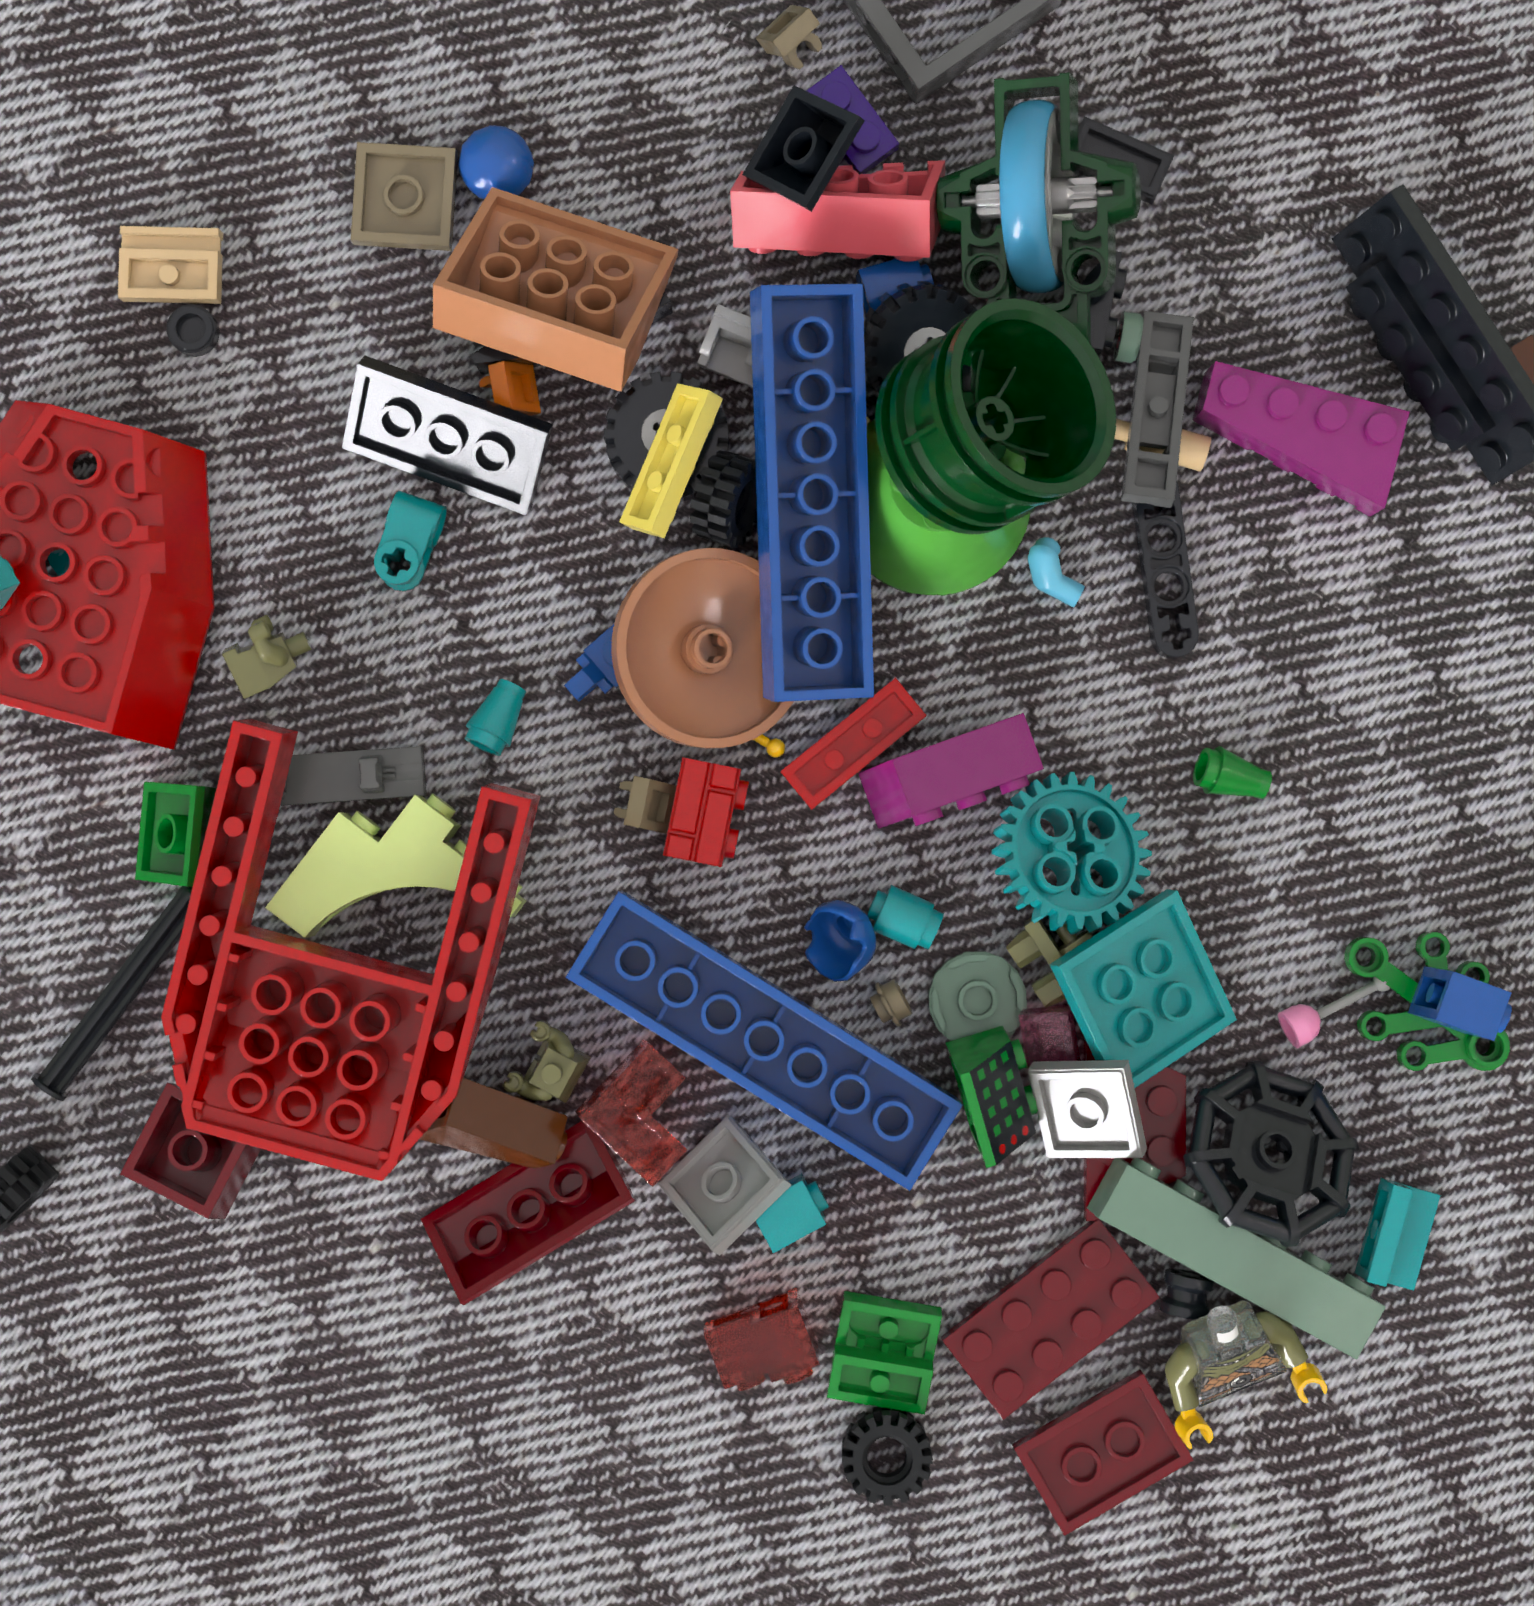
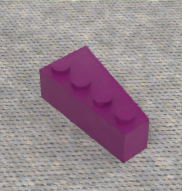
(1319, 434)

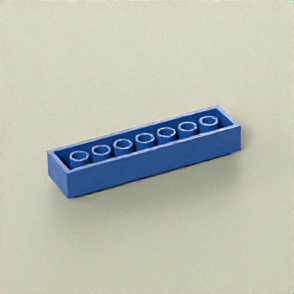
(812, 491)
(764, 1039)

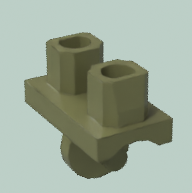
(1037, 941)

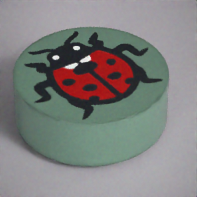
(1128, 337)

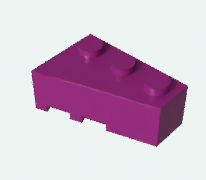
(952, 772)

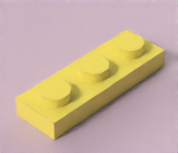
(671, 460)

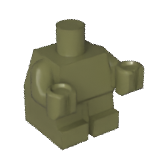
(265, 660)
(554, 1072)

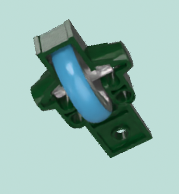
(1036, 198)

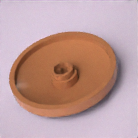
(693, 650)

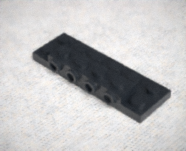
(1439, 335)

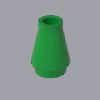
(1229, 774)

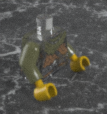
(1228, 1354)

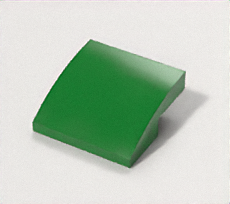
(884, 1352)

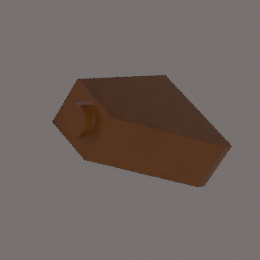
(500, 1127)

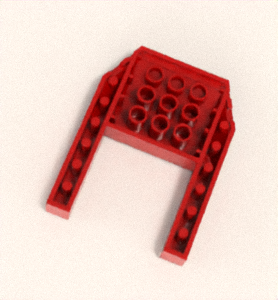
(313, 1041)

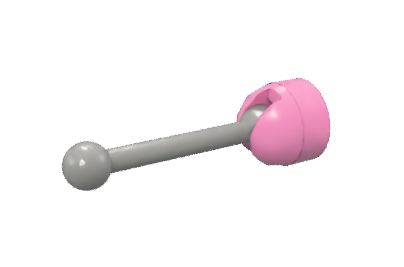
(1302, 1022)

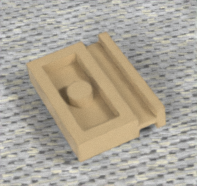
(170, 265)

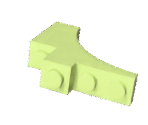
(355, 863)

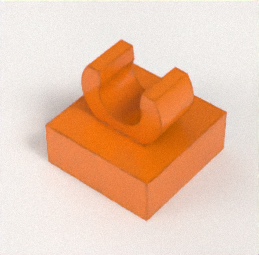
(513, 386)

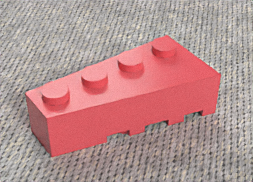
(855, 215)

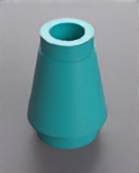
(496, 718)

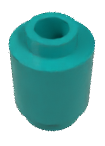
(905, 917)

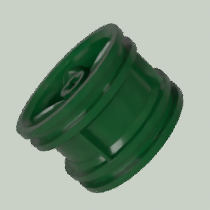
(949, 442)

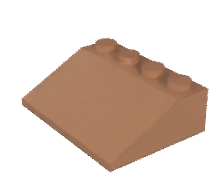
(553, 288)

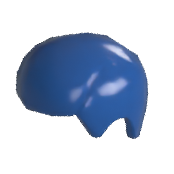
(497, 160)
(840, 940)

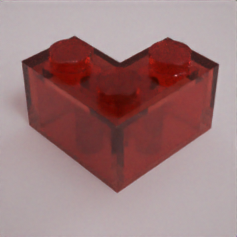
(624, 1107)
(763, 1340)

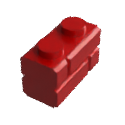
(704, 812)

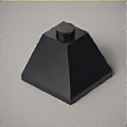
(803, 147)

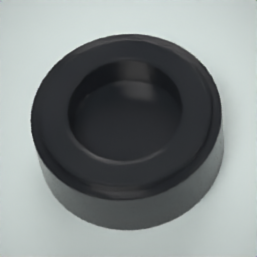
(193, 330)

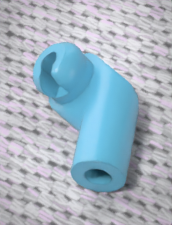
(1047, 572)

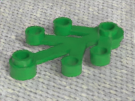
(1401, 1022)

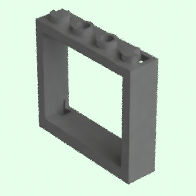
(910, 68)

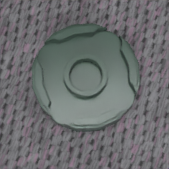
(976, 995)

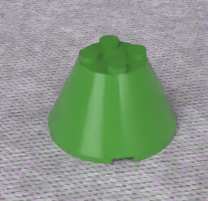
(922, 556)

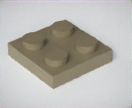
(404, 196)

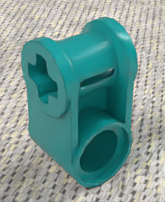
(411, 532)

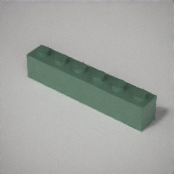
(1236, 1258)

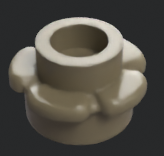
(890, 1002)

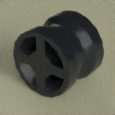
(1186, 1294)

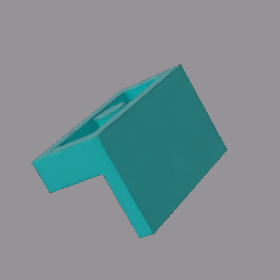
(1397, 1234)

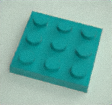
(1144, 988)

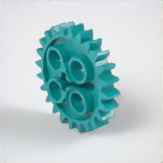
(1030, 848)

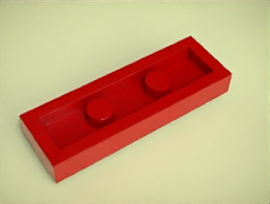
(853, 743)

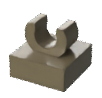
(787, 32)
(648, 804)

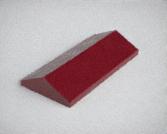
(526, 1213)

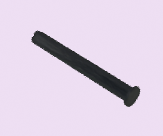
(114, 999)

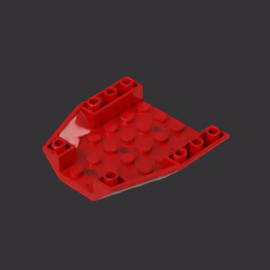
(139, 592)

